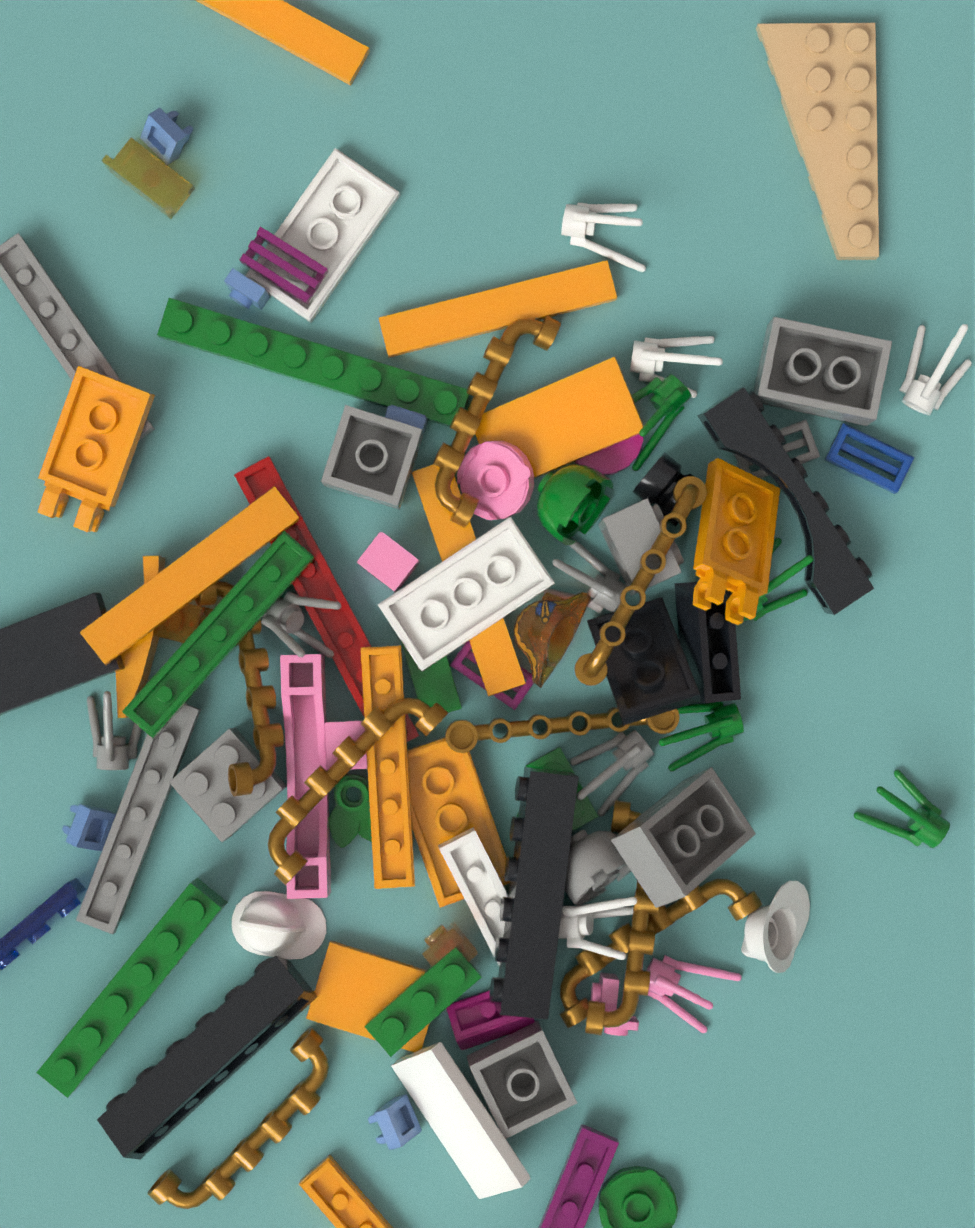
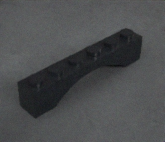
(741, 429)

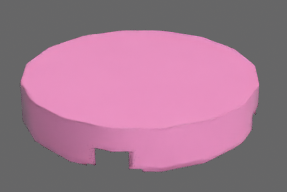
(497, 477)

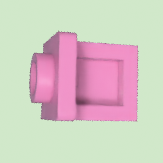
(607, 992)

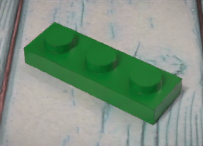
(422, 1001)

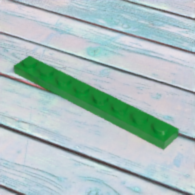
(310, 362)

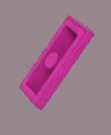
(478, 1021)

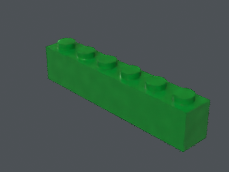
(132, 987)

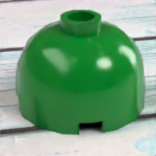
(572, 501)

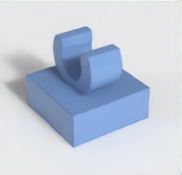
(164, 135)
(89, 827)
(396, 1122)

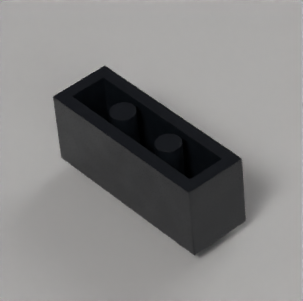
(708, 646)

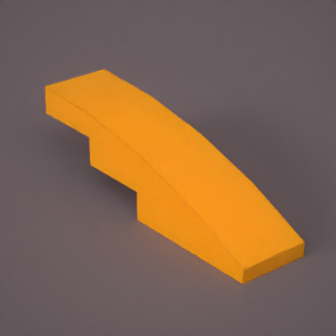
(140, 656)

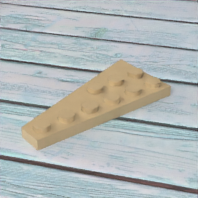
(832, 110)

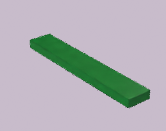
(218, 634)

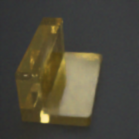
(149, 177)

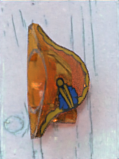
(547, 630)

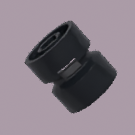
(660, 483)

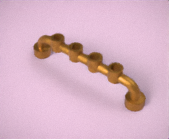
(467, 421)
(688, 495)
(258, 700)
(463, 735)
(323, 781)
(640, 943)
(592, 962)
(247, 1152)

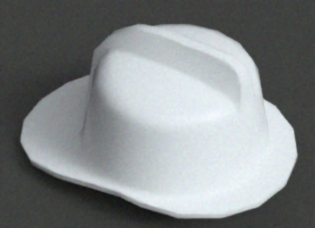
(278, 926)
(776, 929)

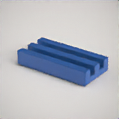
(839, 444)

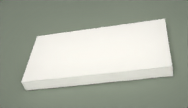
(329, 226)
(466, 594)
(461, 1121)

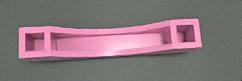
(304, 719)

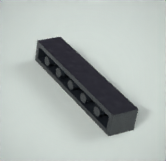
(535, 892)
(206, 1057)

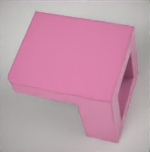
(388, 561)
(336, 733)

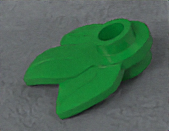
(350, 816)

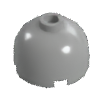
(592, 865)

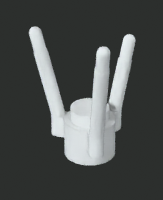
(581, 221)
(651, 353)
(924, 394)
(579, 921)

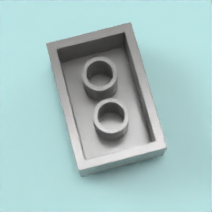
(822, 371)
(683, 837)

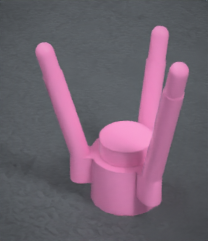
(665, 981)

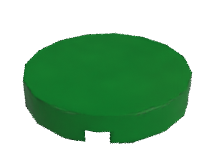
(637, 1200)

